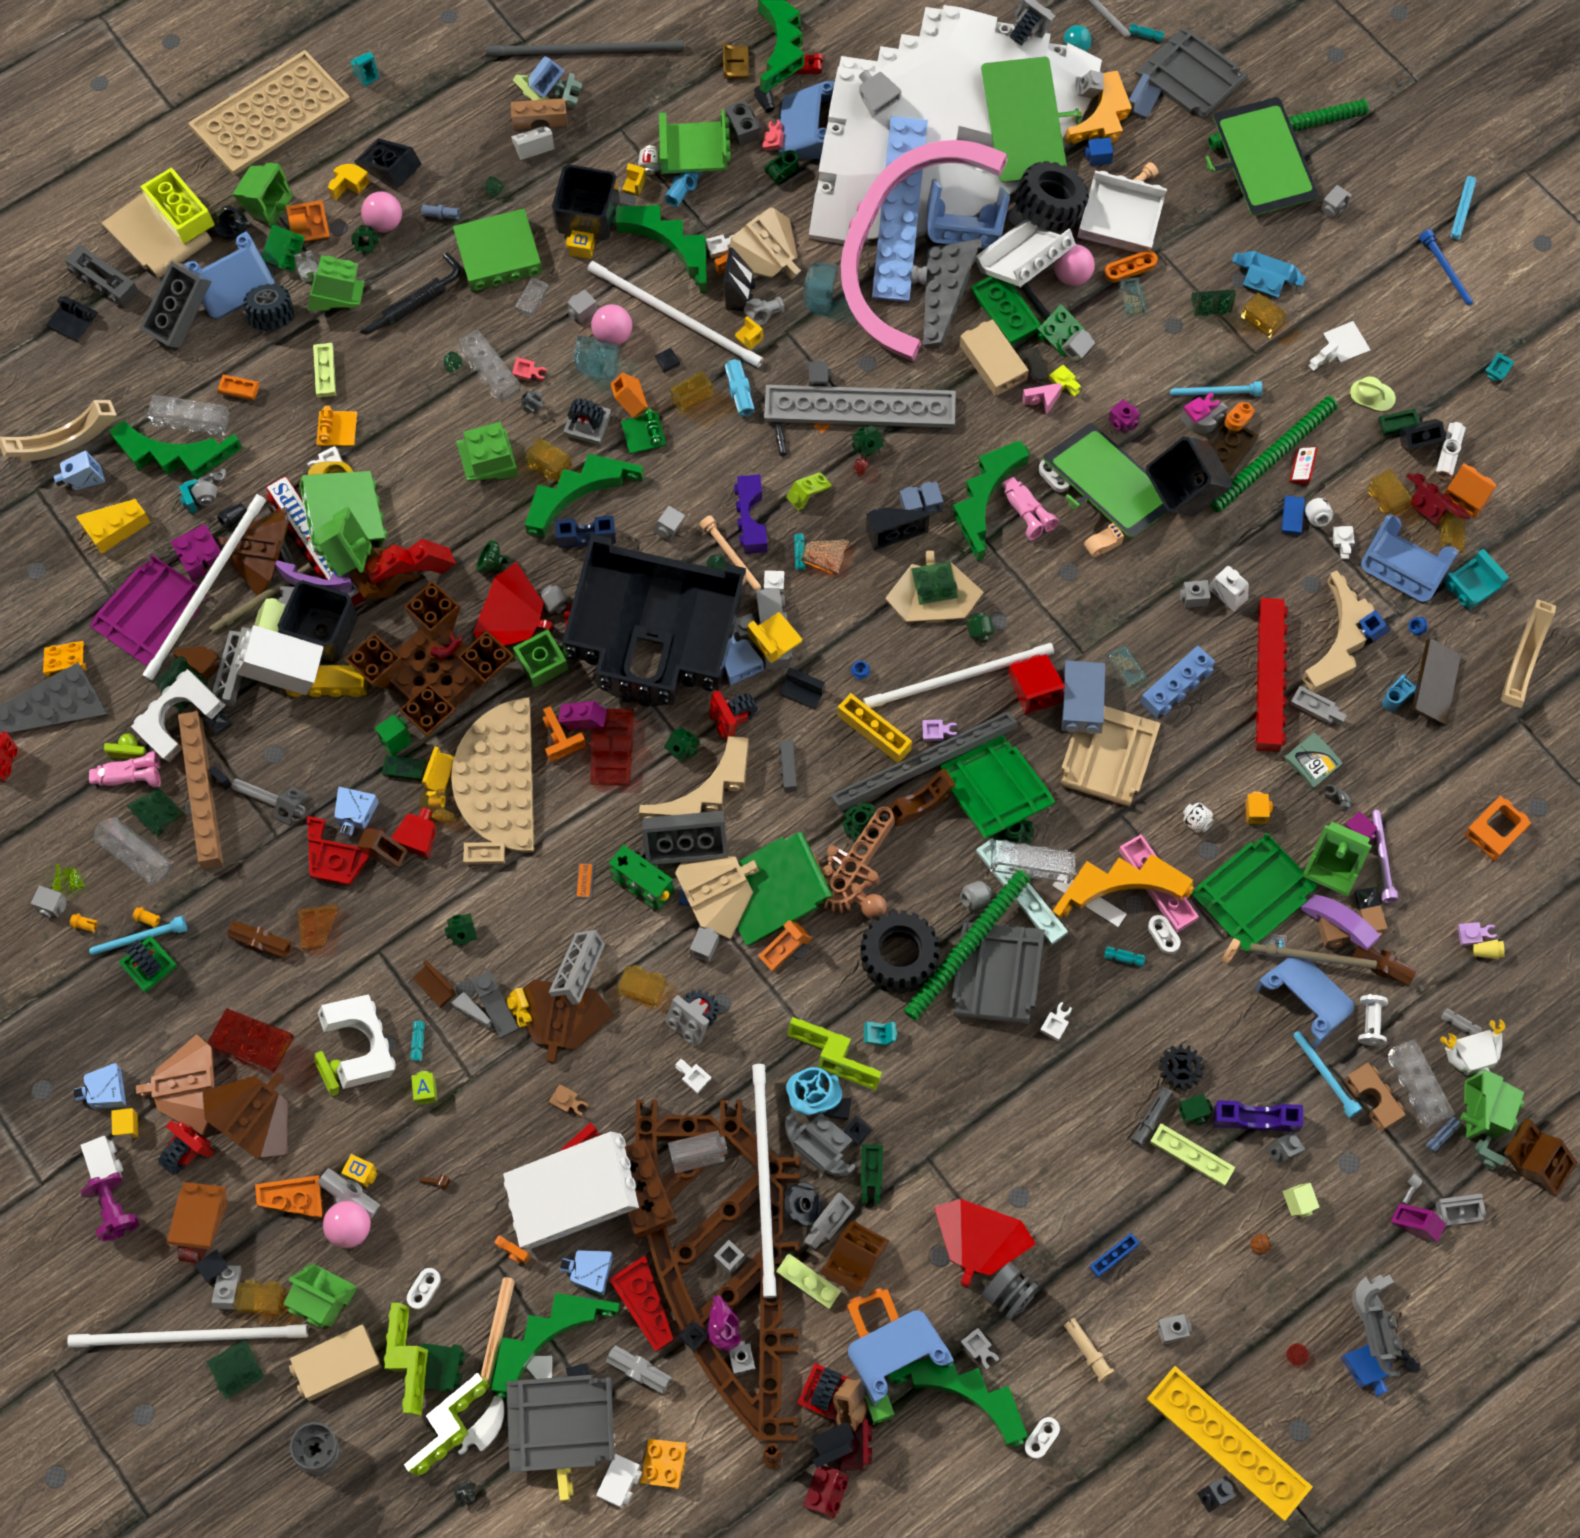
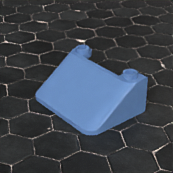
(801, 120)
(233, 278)
(1405, 563)
(1314, 991)
(894, 1348)

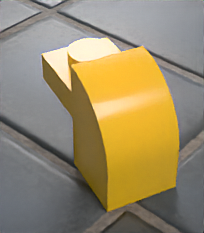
(349, 177)

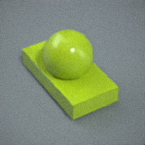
(125, 749)
(328, 1072)

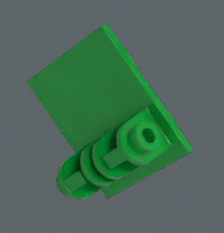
(282, 247)
(1059, 328)
(643, 432)

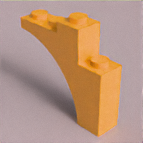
(1111, 108)

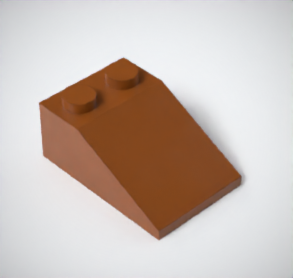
(197, 1215)

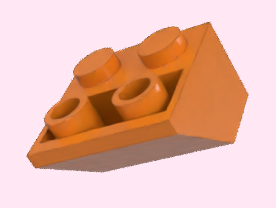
(1471, 490)

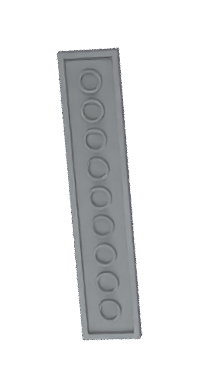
(860, 406)

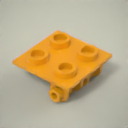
(336, 427)
(62, 656)
(663, 1463)

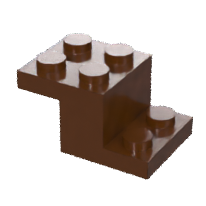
(383, 588)
(1540, 1157)
(854, 1257)

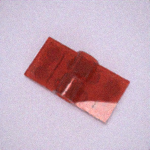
(613, 749)
(250, 1040)

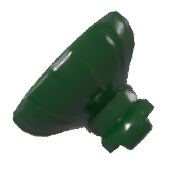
(491, 558)

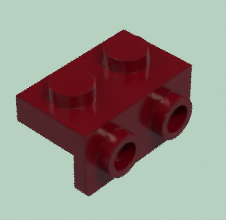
(826, 1491)

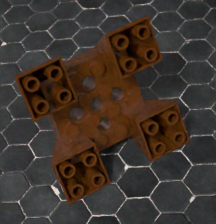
(401, 671)

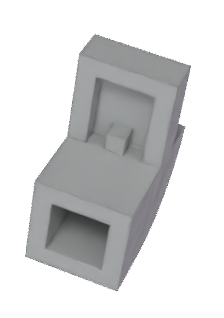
(1208, 424)
(1364, 1287)

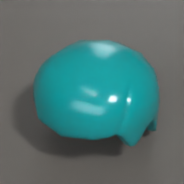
(1078, 37)

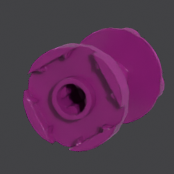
(112, 1214)

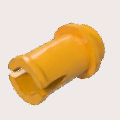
(146, 917)
(84, 923)

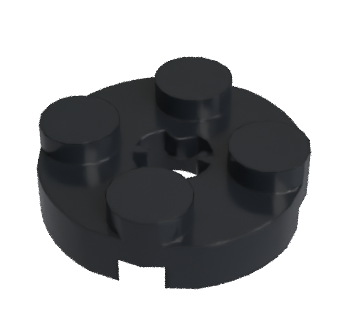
(793, 1208)

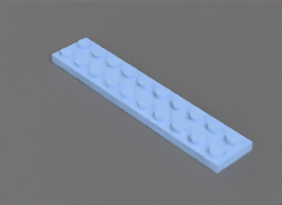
(899, 216)

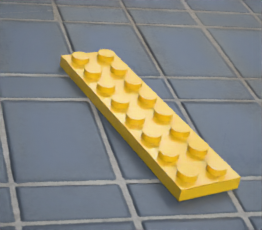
(1229, 1443)

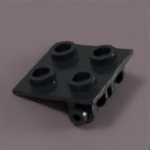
(71, 318)

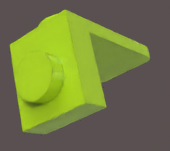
(805, 487)

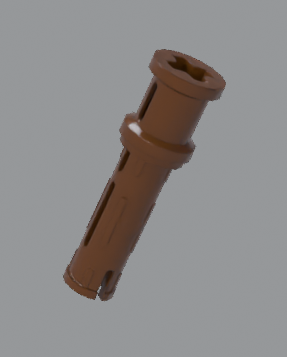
(777, 1457)

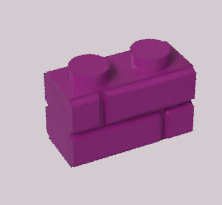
(582, 715)

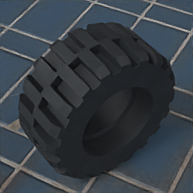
(1051, 196)
(904, 926)

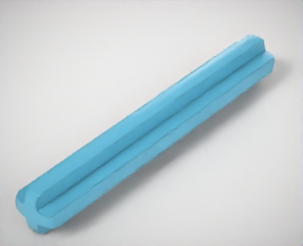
(1463, 208)

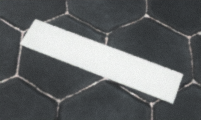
(1099, 906)

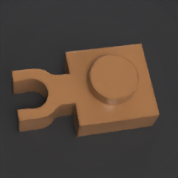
(565, 1099)

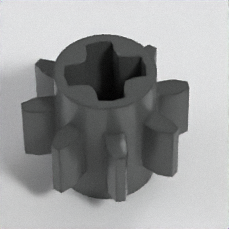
(531, 401)

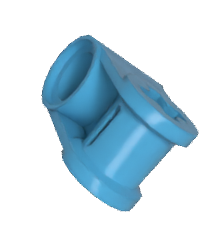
(1401, 690)

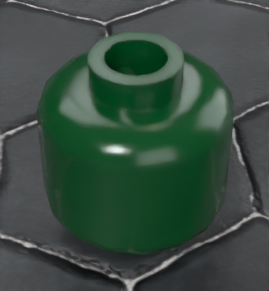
(980, 627)

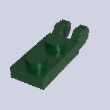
(871, 1171)

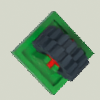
(147, 963)

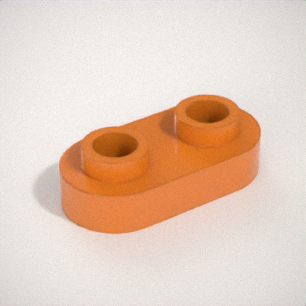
(1239, 416)

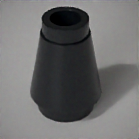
(764, 100)
(231, 515)

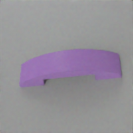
(336, 582)
(1341, 916)

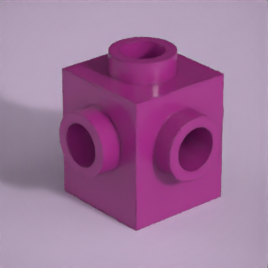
(1124, 416)

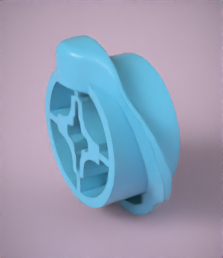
(808, 1105)

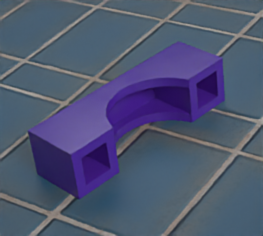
(754, 534)
(1275, 1118)

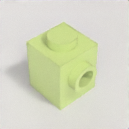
(1301, 1200)

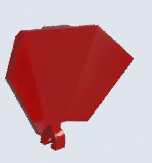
(512, 609)
(980, 1237)

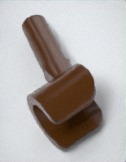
(442, 1181)

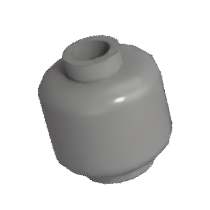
(554, 599)
(976, 895)

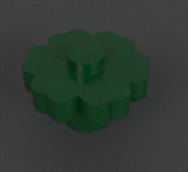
(857, 820)
(1017, 833)

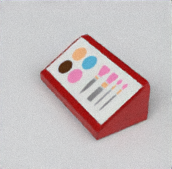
(1303, 465)

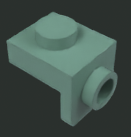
(1489, 1158)

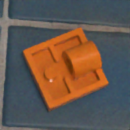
(308, 220)

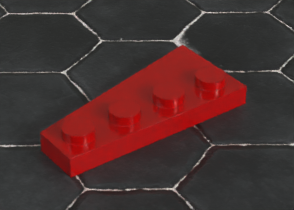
(642, 1300)

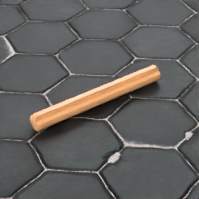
(497, 1328)

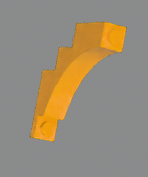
(1094, 883)

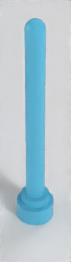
(1253, 389)
(176, 925)
(1351, 1107)

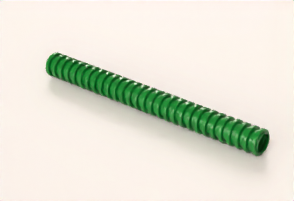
(1313, 118)
(1276, 452)
(967, 945)

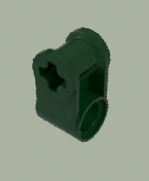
(780, 167)

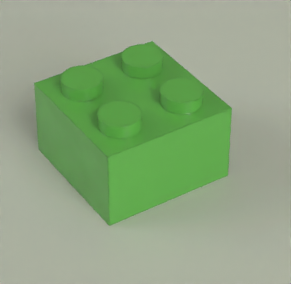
(541, 658)

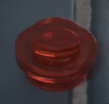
(860, 465)
(1297, 1354)

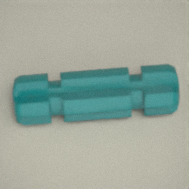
(1146, 32)
(799, 545)
(1124, 956)
(417, 1041)

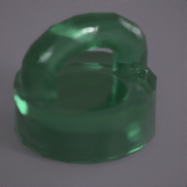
(494, 184)
(452, 362)
(716, 561)

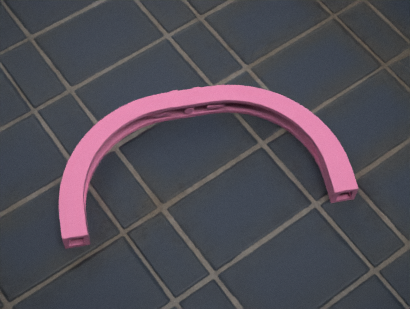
(912, 161)

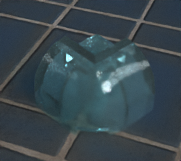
(819, 287)
(596, 358)

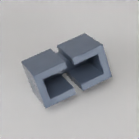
(929, 494)

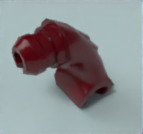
(442, 653)

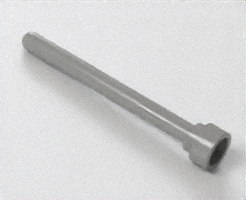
(1110, 18)

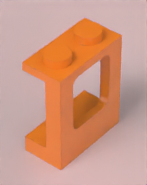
(1487, 838)
(858, 1302)

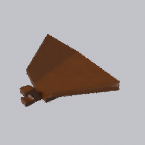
(259, 550)
(558, 1021)
(250, 1115)

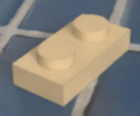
(484, 853)

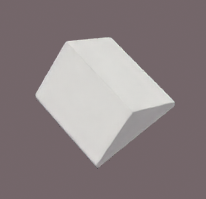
(533, 142)

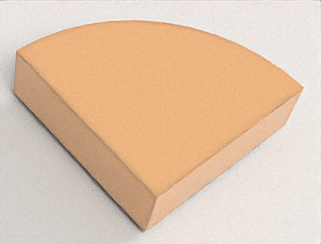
(1230, 952)

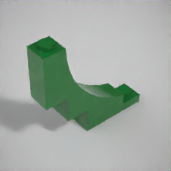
(786, 56)
(647, 222)
(195, 457)
(994, 468)
(596, 474)
(566, 1314)
(996, 1405)

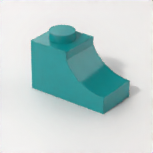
(365, 68)

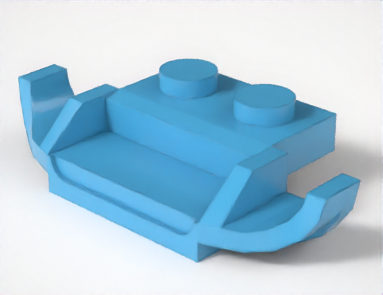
(1267, 273)

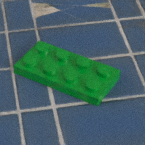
(1006, 308)

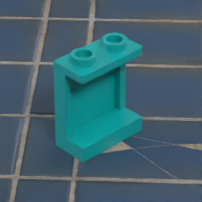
(1476, 580)

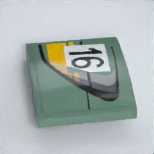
(1313, 760)

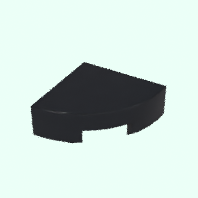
(842, 1110)

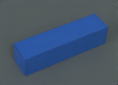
(1114, 1255)

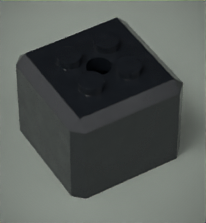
(584, 191)
(1176, 474)
(317, 607)

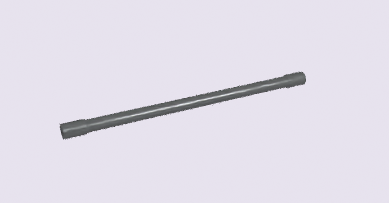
(500, 50)

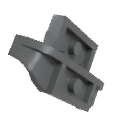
(820, 1144)
(1381, 1333)

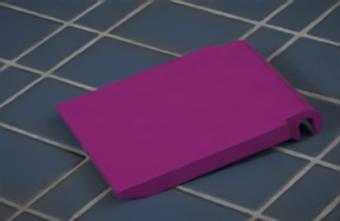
(145, 609)

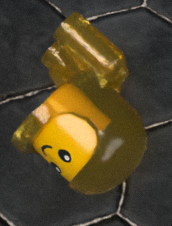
(435, 802)

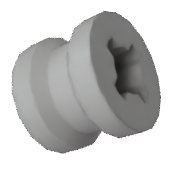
(919, 275)

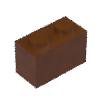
(382, 848)

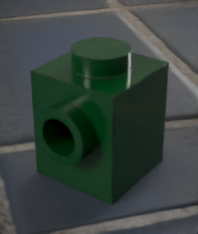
(1195, 1110)

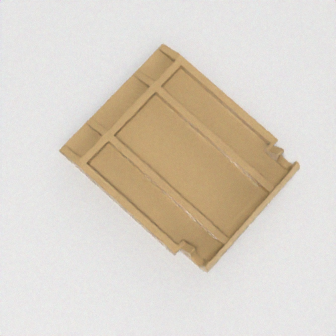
(149, 237)
(1111, 762)

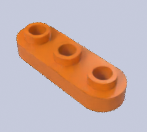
(1135, 261)

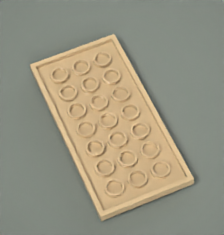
(269, 112)

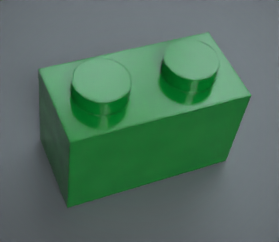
(393, 734)

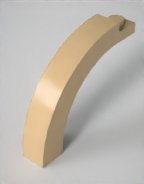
(66, 438)
(1527, 653)

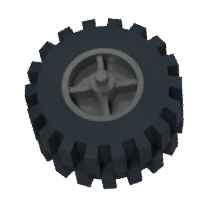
(268, 307)

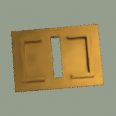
(734, 55)

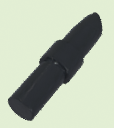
(780, 439)

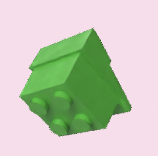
(264, 192)
(335, 285)
(487, 453)
(343, 543)
(1337, 858)
(1490, 1105)
(318, 1295)

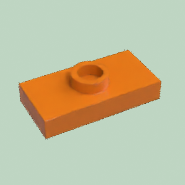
(238, 387)

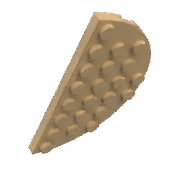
(495, 776)

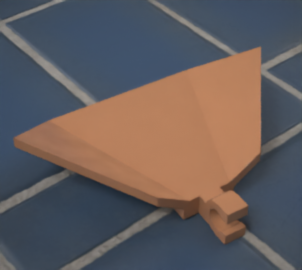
(181, 1083)

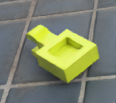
(1067, 380)

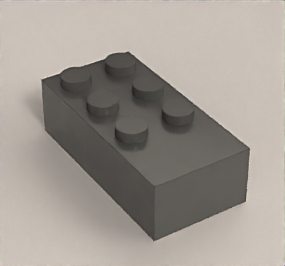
(175, 304)
(685, 837)

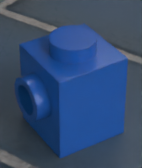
(1099, 151)
(1374, 626)

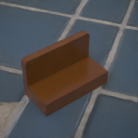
(434, 984)

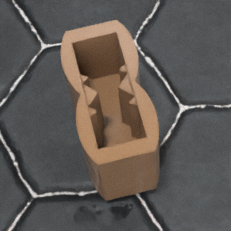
(850, 1403)

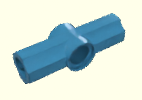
(681, 186)

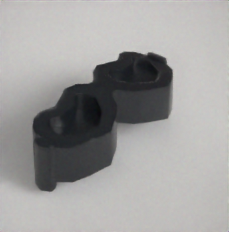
(1410, 1363)

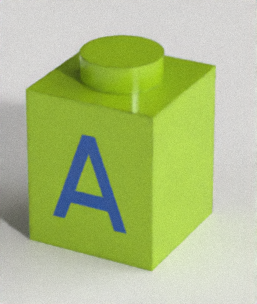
(424, 1088)

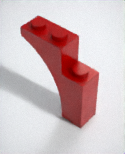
(419, 557)

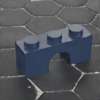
(575, 535)

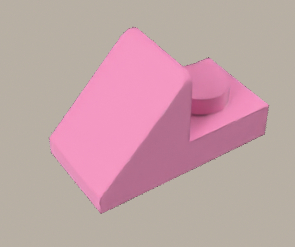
(1047, 394)

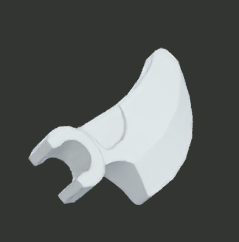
(486, 1428)

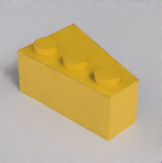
(113, 523)

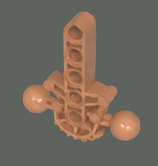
(873, 904)

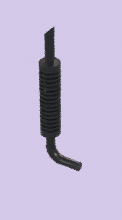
(416, 299)

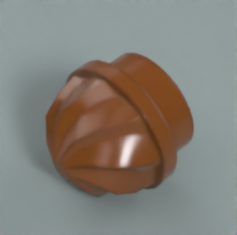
(1260, 1244)

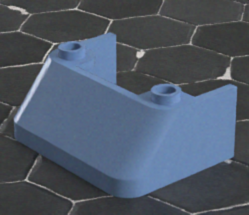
(958, 228)

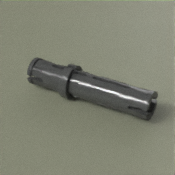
(1148, 1123)

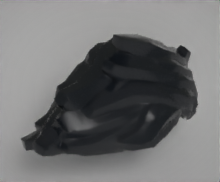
(229, 222)

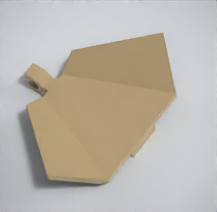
(767, 244)
(905, 601)
(717, 891)

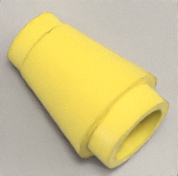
(1491, 949)

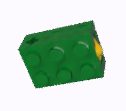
(641, 878)

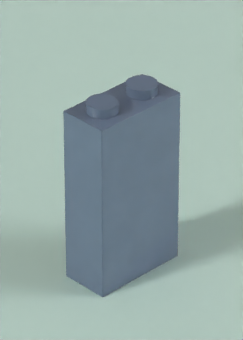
(1083, 697)

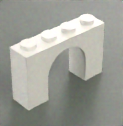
(152, 723)
(359, 1014)

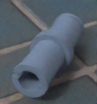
(440, 212)

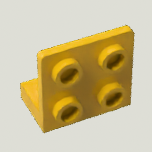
(774, 636)

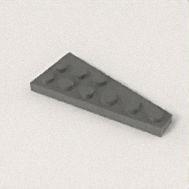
(945, 285)
(54, 701)

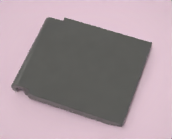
(1192, 73)
(1000, 975)
(559, 1423)

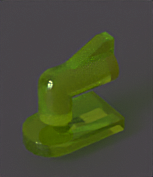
(72, 873)

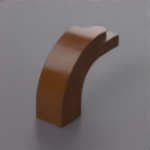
(924, 800)

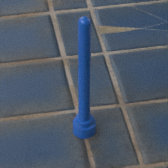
(1428, 239)

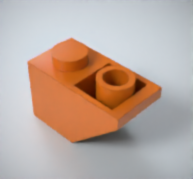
(629, 394)

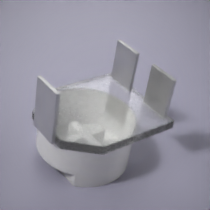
(306, 266)

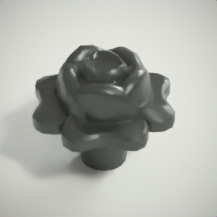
(465, 1493)

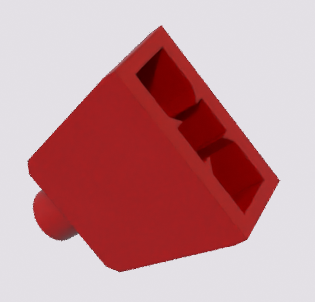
(416, 833)

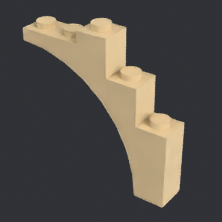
(1338, 662)
(709, 796)

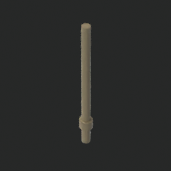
(228, 619)
(1272, 950)

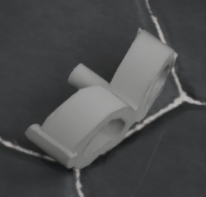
(218, 476)

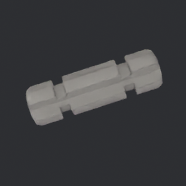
(1460, 1022)

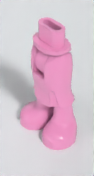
(1027, 507)
(126, 771)

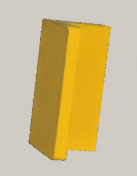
(438, 771)

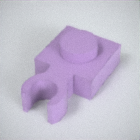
(935, 730)
(1472, 933)

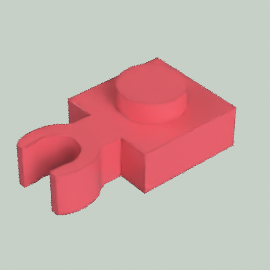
(774, 138)
(525, 369)

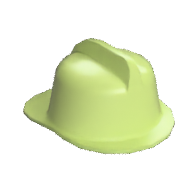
(1373, 394)

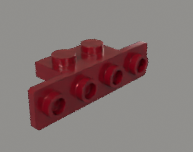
(1432, 502)

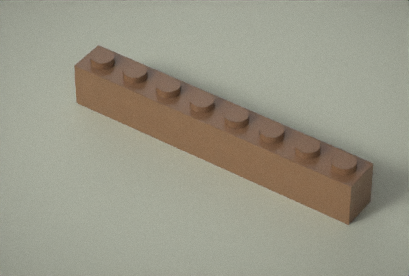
(200, 790)

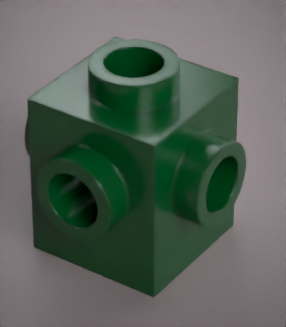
(360, 243)
(867, 441)
(682, 744)
(461, 929)

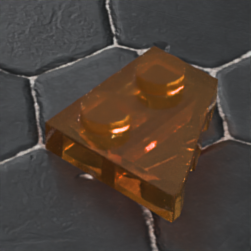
(825, 554)
(315, 925)

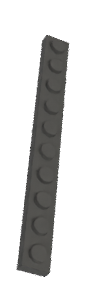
(924, 761)

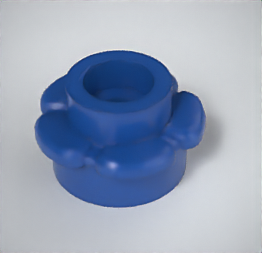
(1414, 626)
(860, 665)

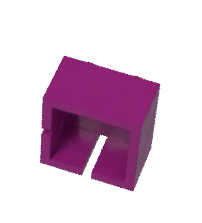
(194, 549)

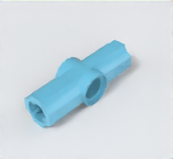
(739, 388)

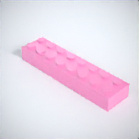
(1178, 912)

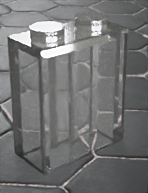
(697, 1151)

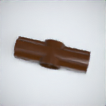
(259, 939)
(1387, 965)

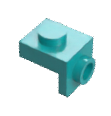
(1499, 368)
(187, 500)
(880, 1034)

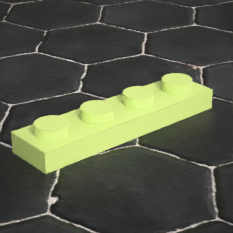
(1192, 1155)

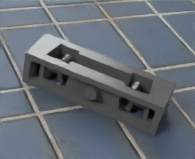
(79, 264)

